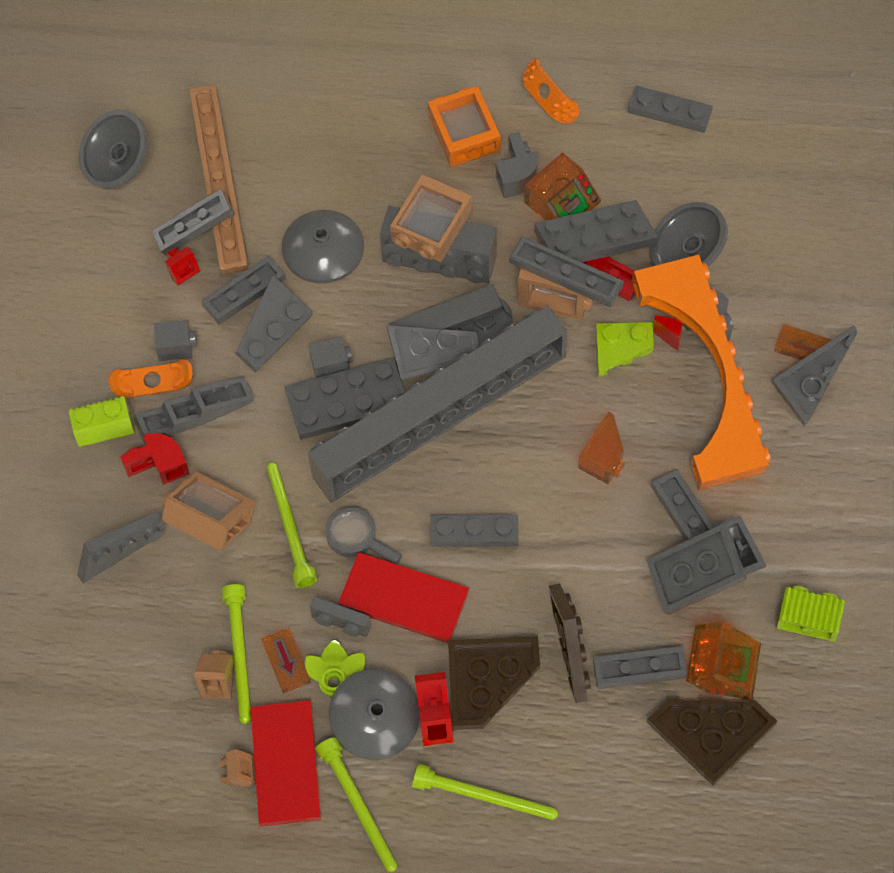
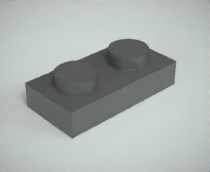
(330, 614)

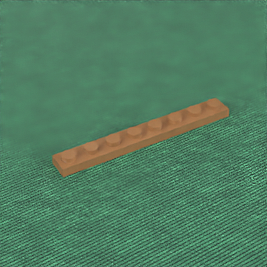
(218, 176)

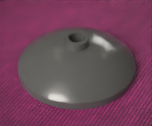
(113, 149)
(688, 232)
(327, 257)
(362, 731)

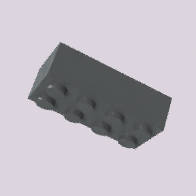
(469, 257)

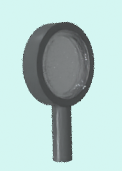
(352, 532)

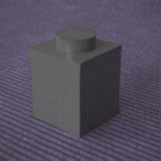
(174, 340)
(329, 356)

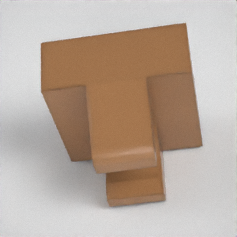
(239, 768)

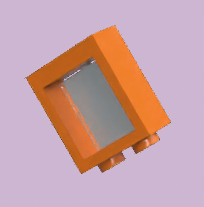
(464, 126)

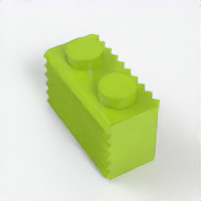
(101, 421)
(810, 613)

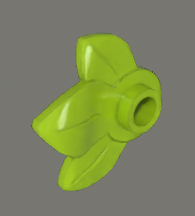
(333, 665)

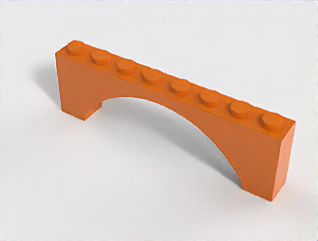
(684, 293)

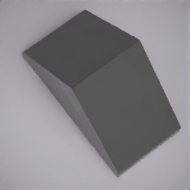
(746, 547)

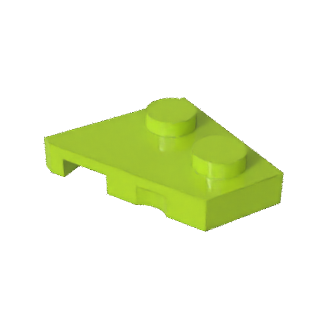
(622, 344)

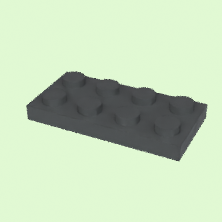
(598, 232)
(342, 397)

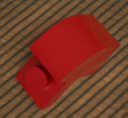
(159, 452)
(434, 709)

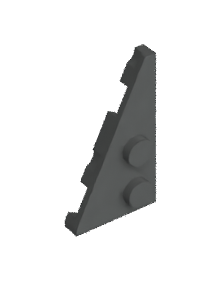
(809, 378)

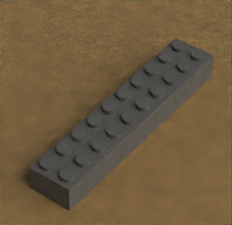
(438, 403)

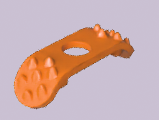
(557, 104)
(131, 382)

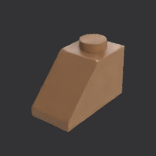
(215, 675)

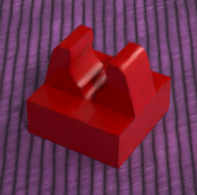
(181, 265)

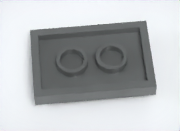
(696, 569)

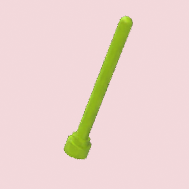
(303, 573)
(234, 596)
(331, 753)
(427, 779)

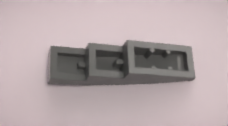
(196, 409)

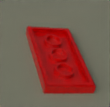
(404, 597)
(285, 763)

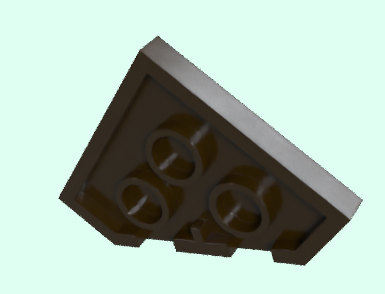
(573, 652)
(488, 676)
(712, 732)

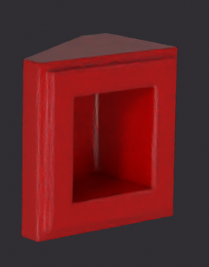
(668, 330)

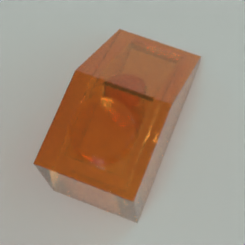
(603, 452)

